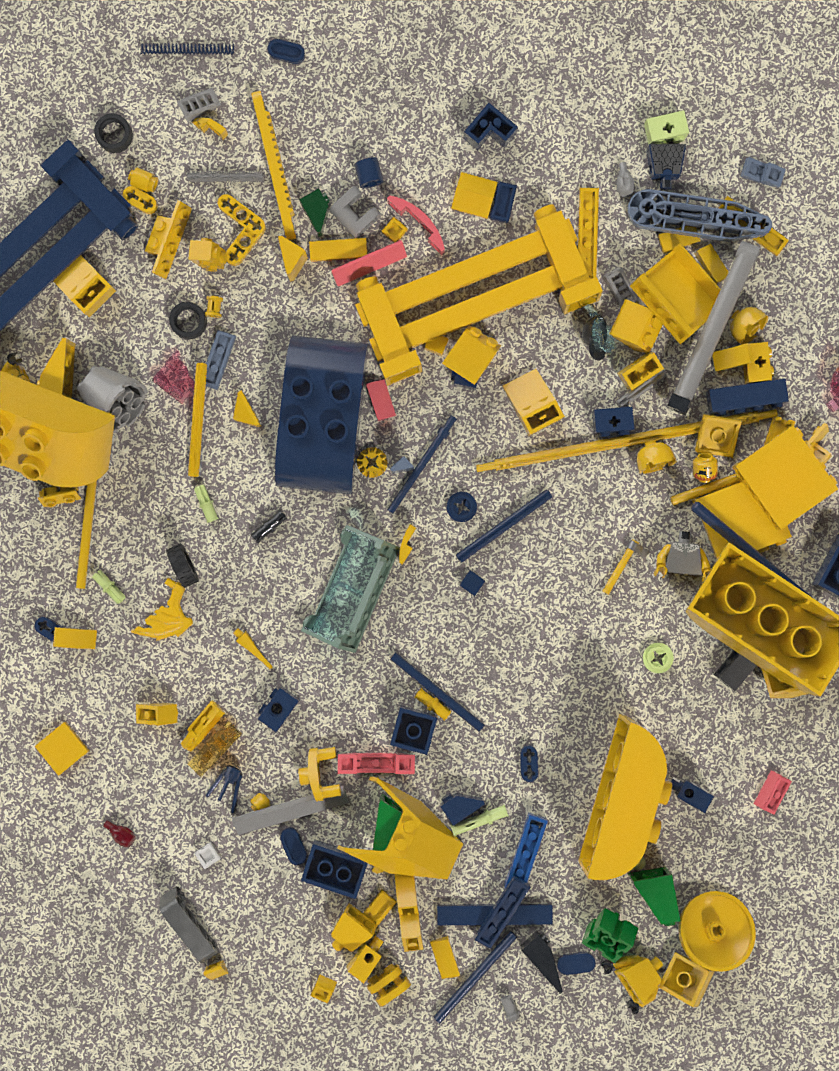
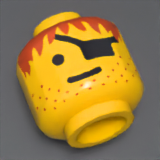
(705, 467)

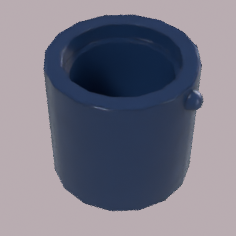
(368, 172)

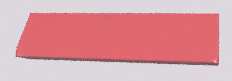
(369, 263)

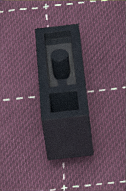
(540, 954)

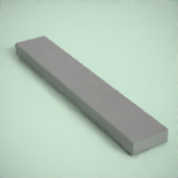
(285, 812)

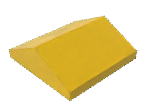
(474, 195)

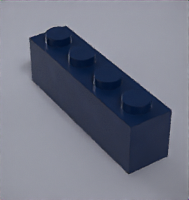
(747, 396)

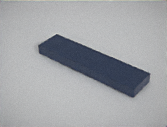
(502, 912)

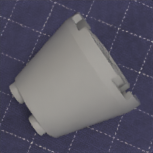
(114, 395)

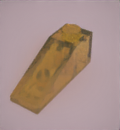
(214, 748)

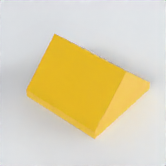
(293, 257)

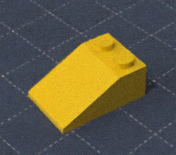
(472, 354)
(60, 369)

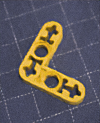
(247, 230)

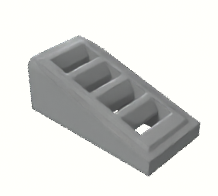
(195, 113)
(615, 291)

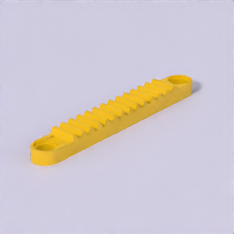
(275, 165)

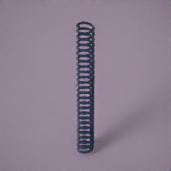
(188, 51)

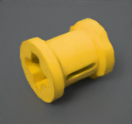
(213, 306)

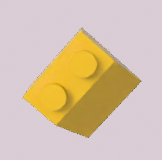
(636, 327)
(686, 980)

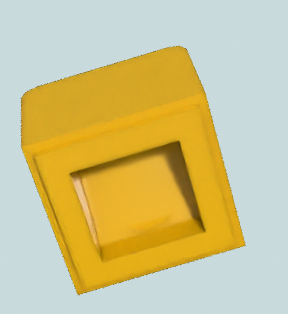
(437, 345)
(215, 970)
(323, 988)

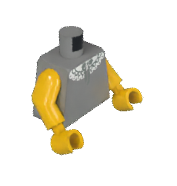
(682, 558)

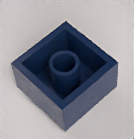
(413, 730)

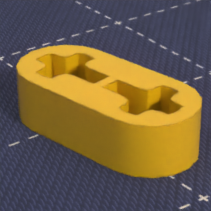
(142, 197)

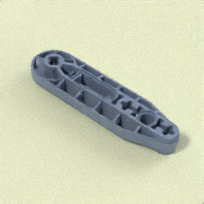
(709, 216)

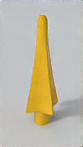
(246, 641)

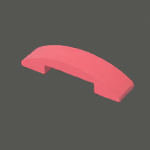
(401, 205)
(376, 763)

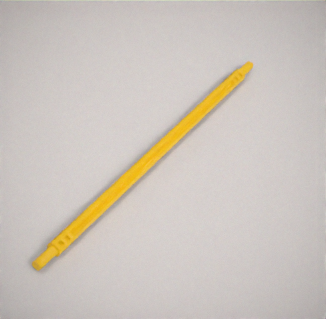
(613, 443)

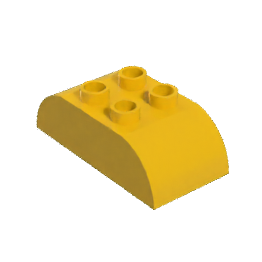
(52, 435)
(768, 621)
(625, 803)

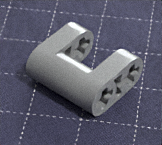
(347, 217)

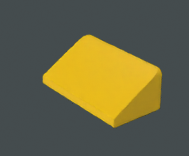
(712, 263)
(445, 958)

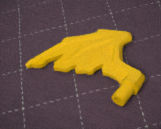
(168, 620)

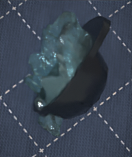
(597, 336)

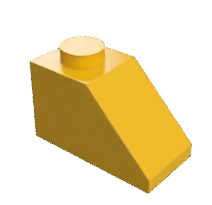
(156, 714)

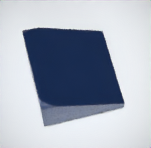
(472, 583)

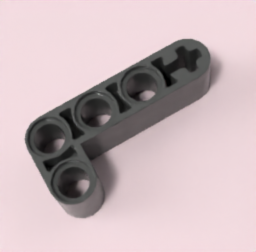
(185, 924)

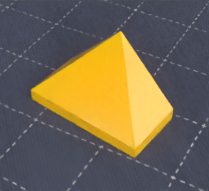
(244, 412)

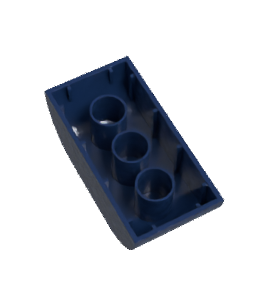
(320, 414)

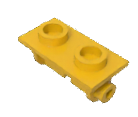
(51, 497)

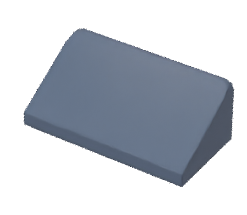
(401, 466)

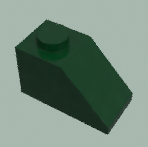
(316, 209)

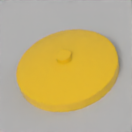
(717, 931)

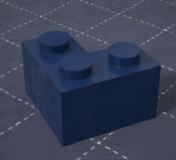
(491, 124)

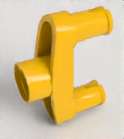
(311, 774)

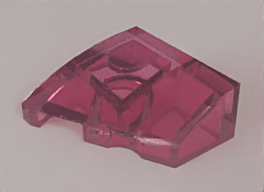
(175, 379)

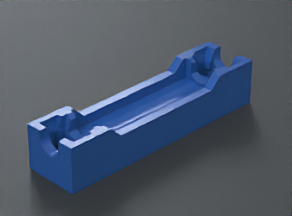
(527, 849)

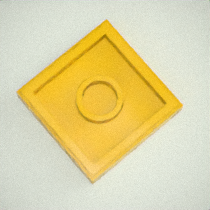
(718, 435)
(62, 748)

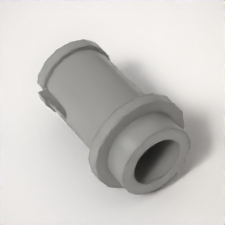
(511, 1012)

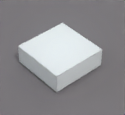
(207, 855)

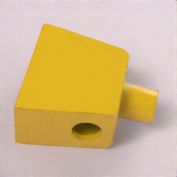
(352, 929)
(362, 967)

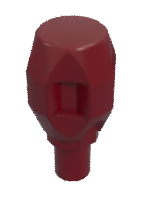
(120, 834)

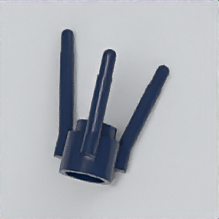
(230, 775)

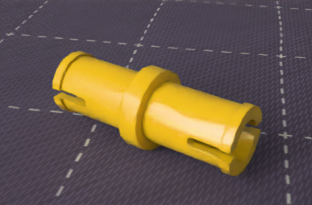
(432, 704)

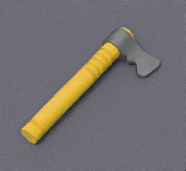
(633, 546)

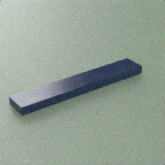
(476, 914)

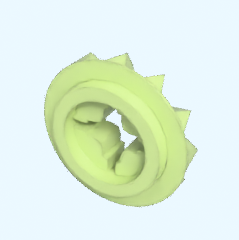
(666, 660)

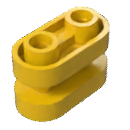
(390, 974)

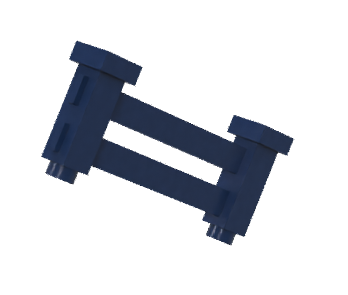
(79, 184)

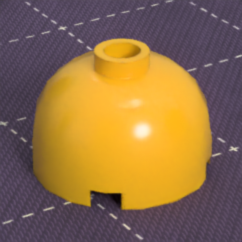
(747, 323)
(654, 457)

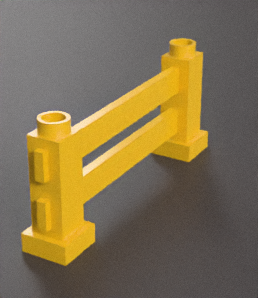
(567, 272)

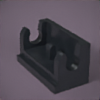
(734, 670)

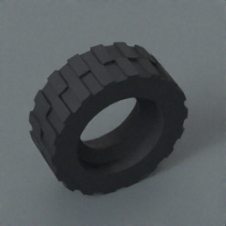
(182, 565)

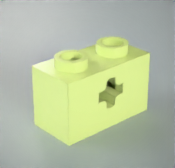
(674, 121)

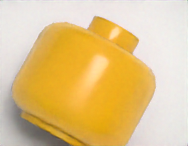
(259, 802)

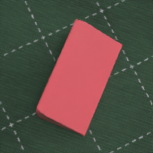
(381, 400)
(772, 792)

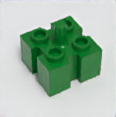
(610, 935)

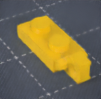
(202, 725)

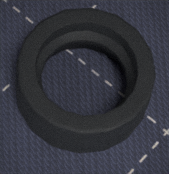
(103, 122)
(187, 306)

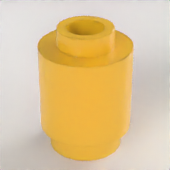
(143, 180)

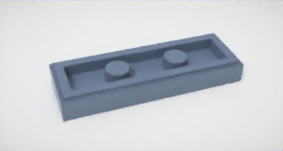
(219, 358)

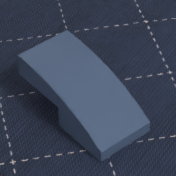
(763, 173)

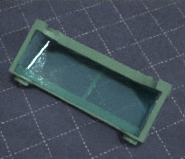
(352, 590)

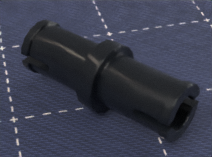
(269, 526)

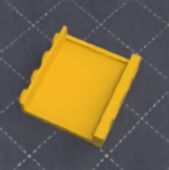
(678, 293)
(785, 477)
(744, 516)

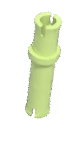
(479, 820)

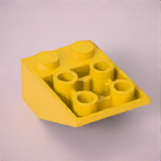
(84, 286)
(533, 402)

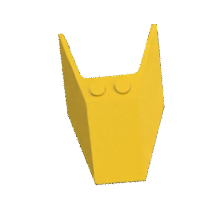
(419, 843)

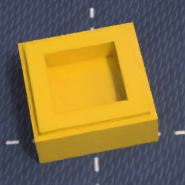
(394, 230)

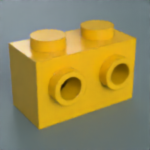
(207, 254)

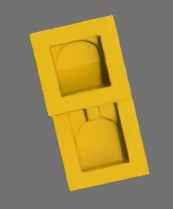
(405, 549)
(75, 638)

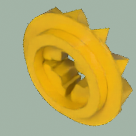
(372, 471)

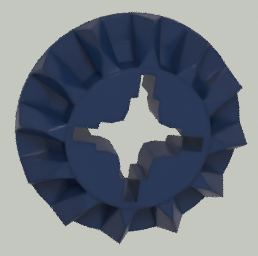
(458, 498)

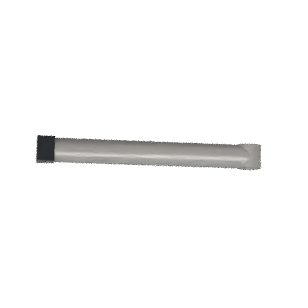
(713, 328)

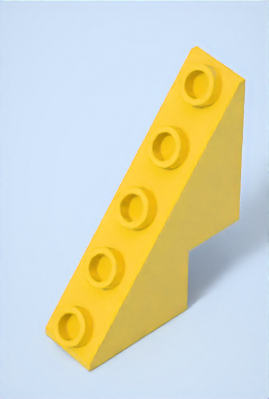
(408, 913)

